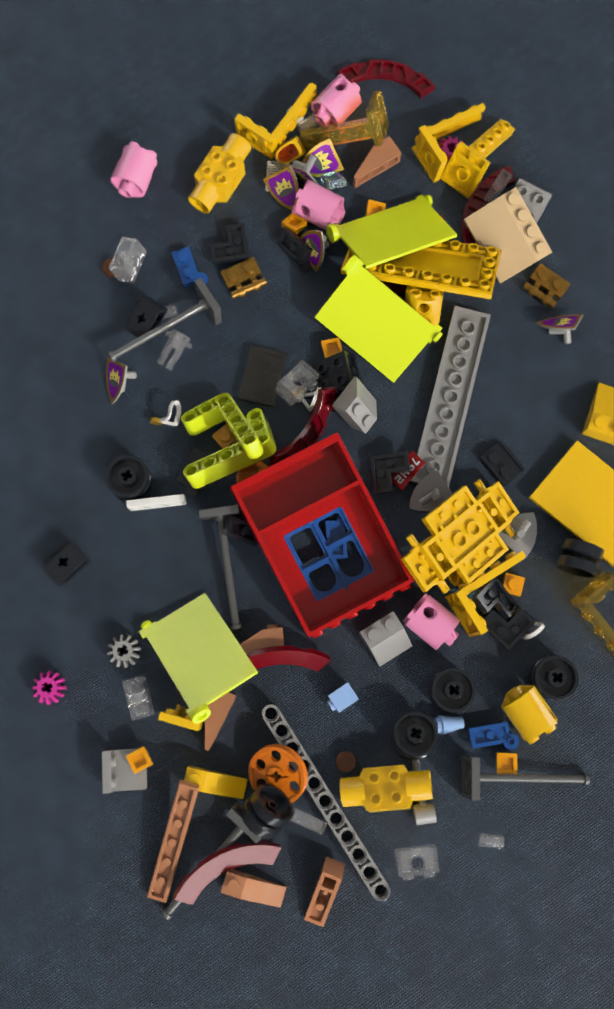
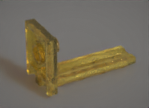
(373, 127)
(594, 594)

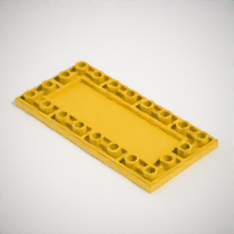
(443, 267)
(581, 498)

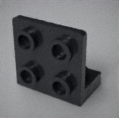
(337, 370)

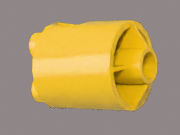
(425, 302)
(529, 712)

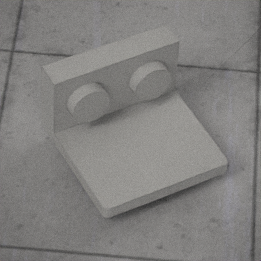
(534, 198)
(118, 774)

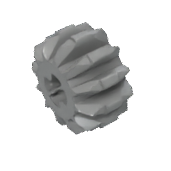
(126, 657)

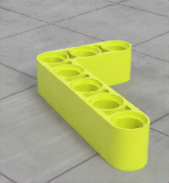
(223, 409)
(232, 457)

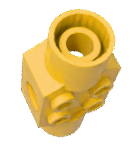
(220, 173)
(386, 788)

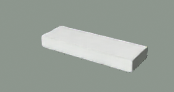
(156, 502)

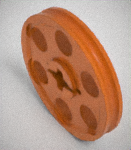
(282, 768)

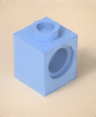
(342, 698)

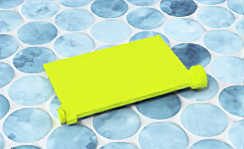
(393, 232)
(376, 321)
(199, 654)

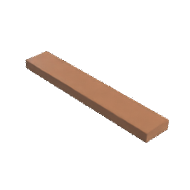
(173, 841)

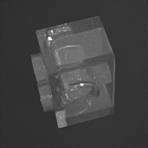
(127, 259)
(302, 374)
(138, 698)
(404, 859)

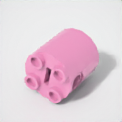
(336, 101)
(134, 170)
(319, 205)
(432, 622)

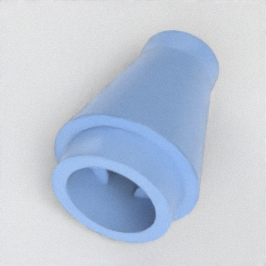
(448, 724)

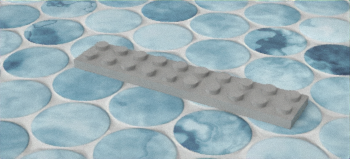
(452, 392)

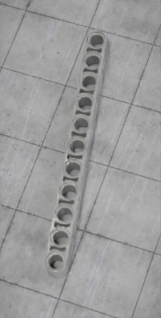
(327, 810)

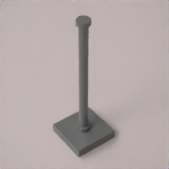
(206, 303)
(220, 515)
(472, 777)
(235, 815)

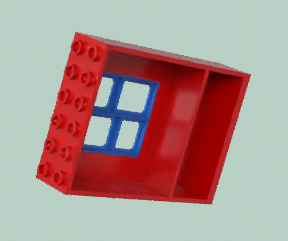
(297, 497)

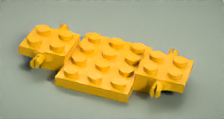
(462, 536)

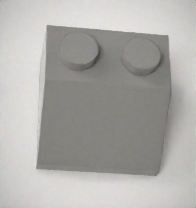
(357, 406)
(386, 638)

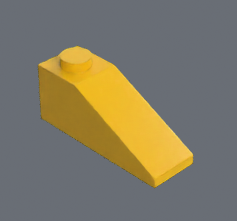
(216, 782)

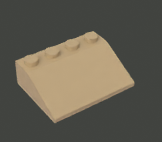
(509, 227)

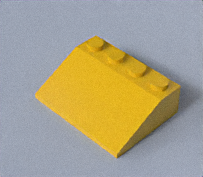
(601, 415)

